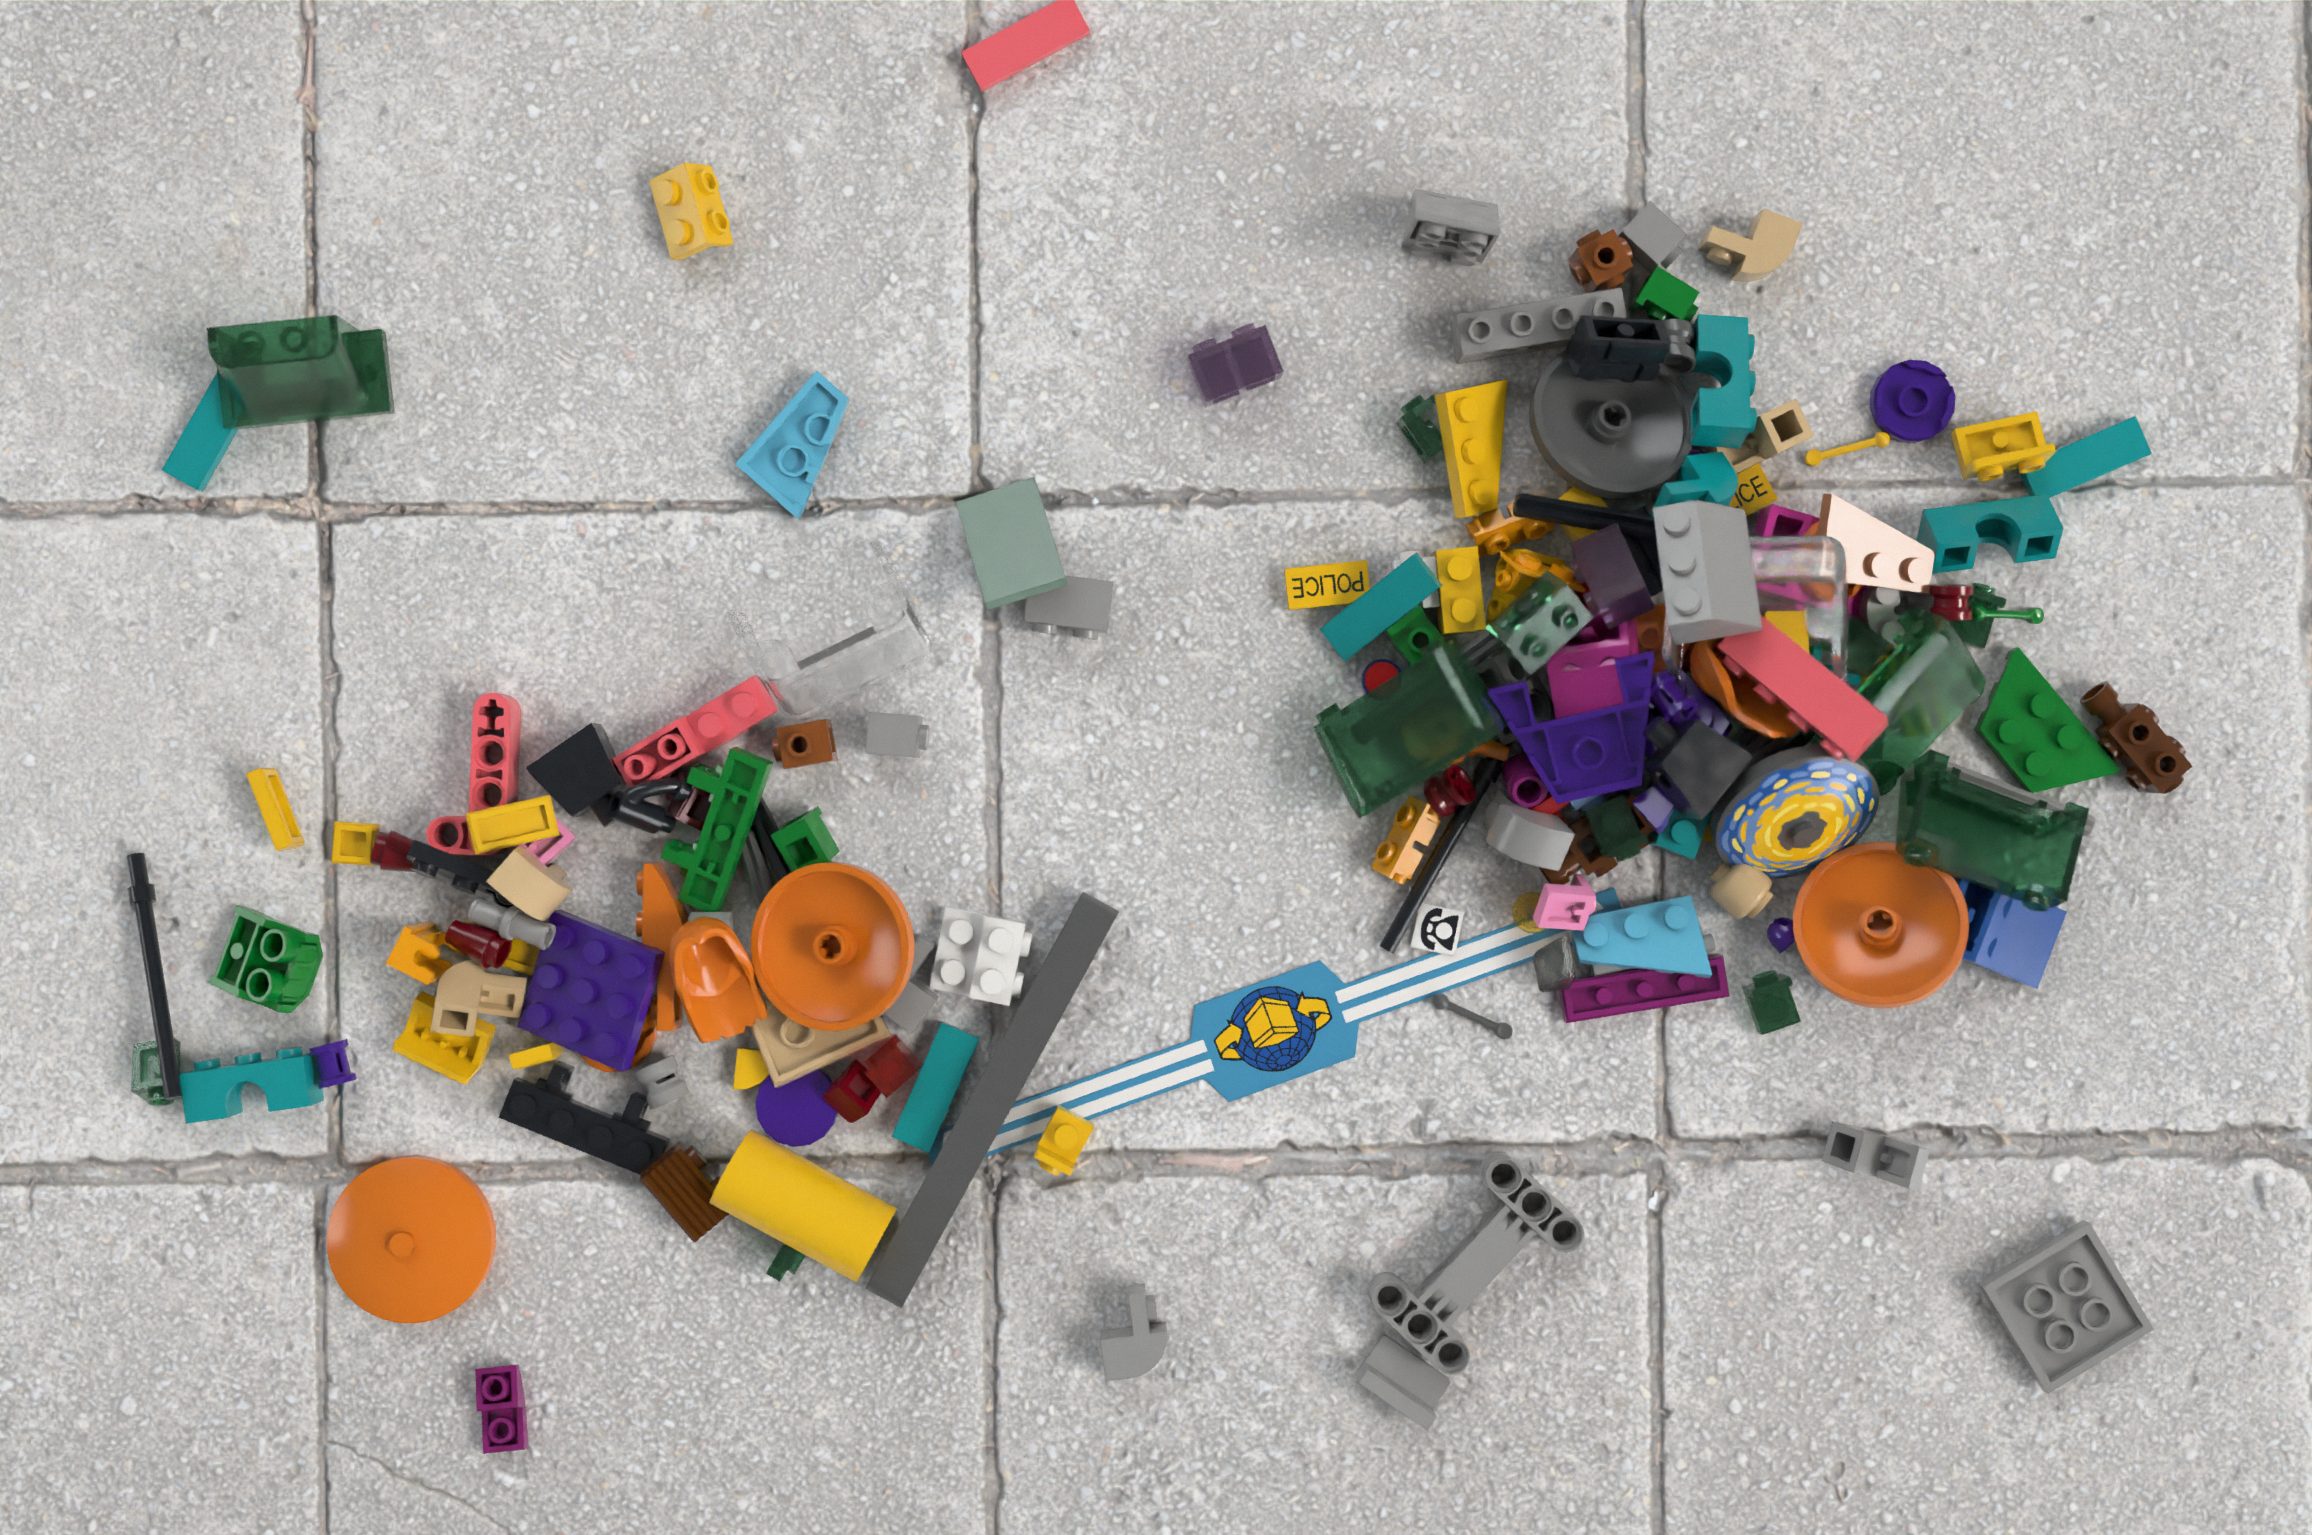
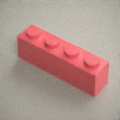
(1805, 689)

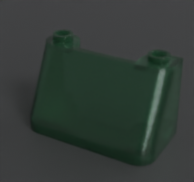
(1919, 691)
(1408, 727)
(1987, 835)

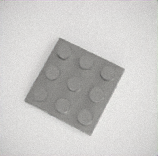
(2065, 1306)

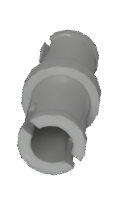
(511, 923)

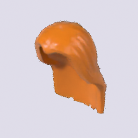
(1737, 694)
(714, 979)

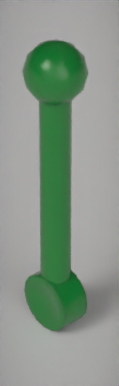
(2032, 615)

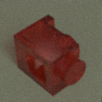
(892, 1066)

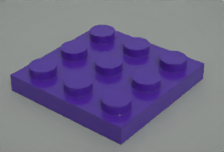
(591, 991)

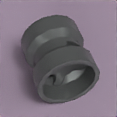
(1681, 356)

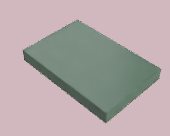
(1011, 543)

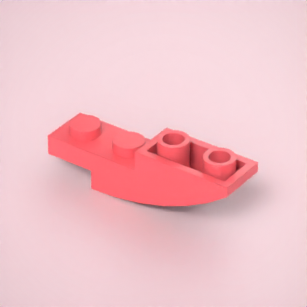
(697, 733)

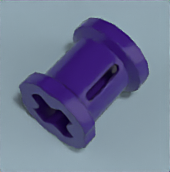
(1682, 707)
(333, 1064)

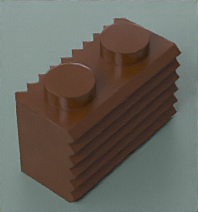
(684, 1189)

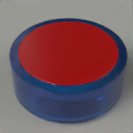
(1377, 673)

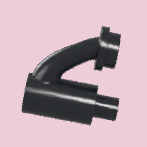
(634, 811)

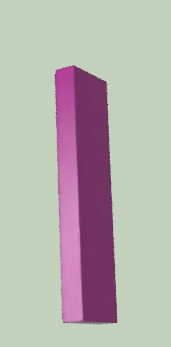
(1640, 991)

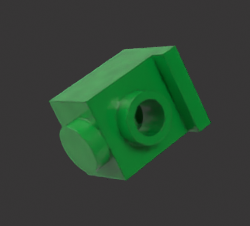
(1665, 297)
(1403, 630)
(794, 839)

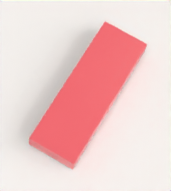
(1025, 43)

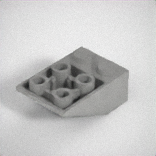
(1450, 227)

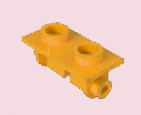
(1496, 534)
(1526, 569)
(1395, 855)

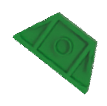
(2038, 732)

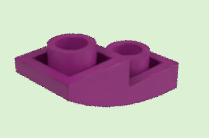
(503, 1409)

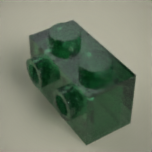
(1539, 622)

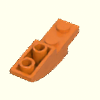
(656, 924)

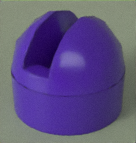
(1781, 933)

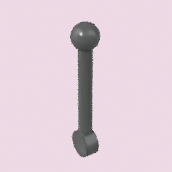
(1502, 1030)

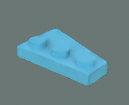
(796, 443)
(1646, 936)

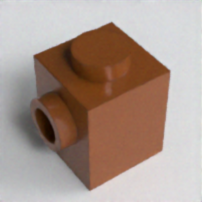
(805, 744)

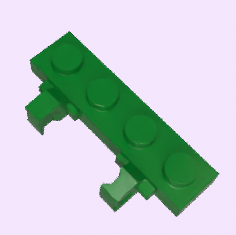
(713, 858)

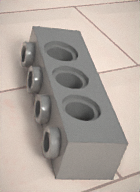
(1528, 325)

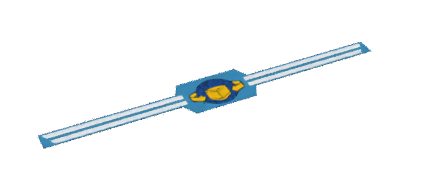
(1276, 1030)

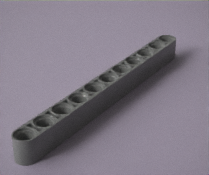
(992, 1099)

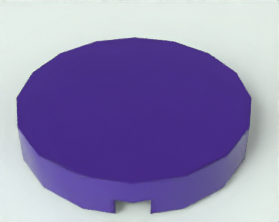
(1912, 401)
(796, 1111)

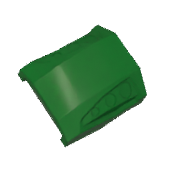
(268, 961)

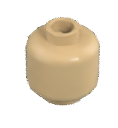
(1740, 889)

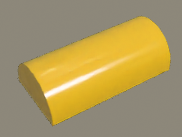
(802, 1205)

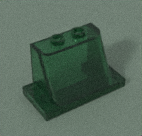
(300, 372)

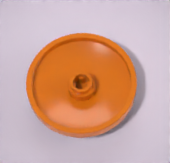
(1879, 927)
(832, 946)
(411, 1239)

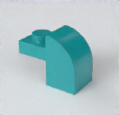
(1701, 478)

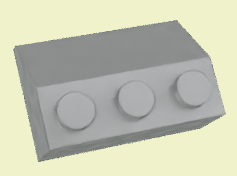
(1706, 571)

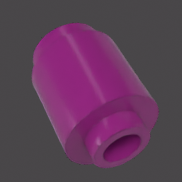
(1523, 781)

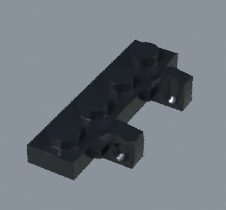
(556, 1115)

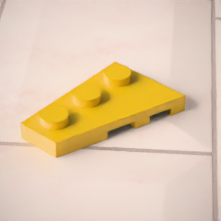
(1472, 444)

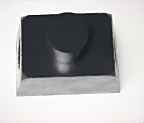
(1693, 764)
(581, 773)

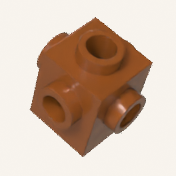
(1590, 271)

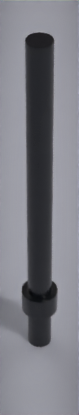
(1487, 771)
(142, 896)

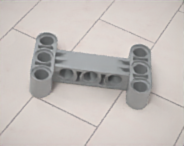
(1474, 1263)

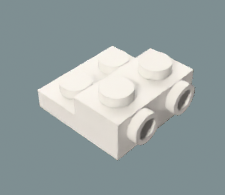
(980, 956)

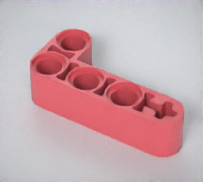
(483, 771)

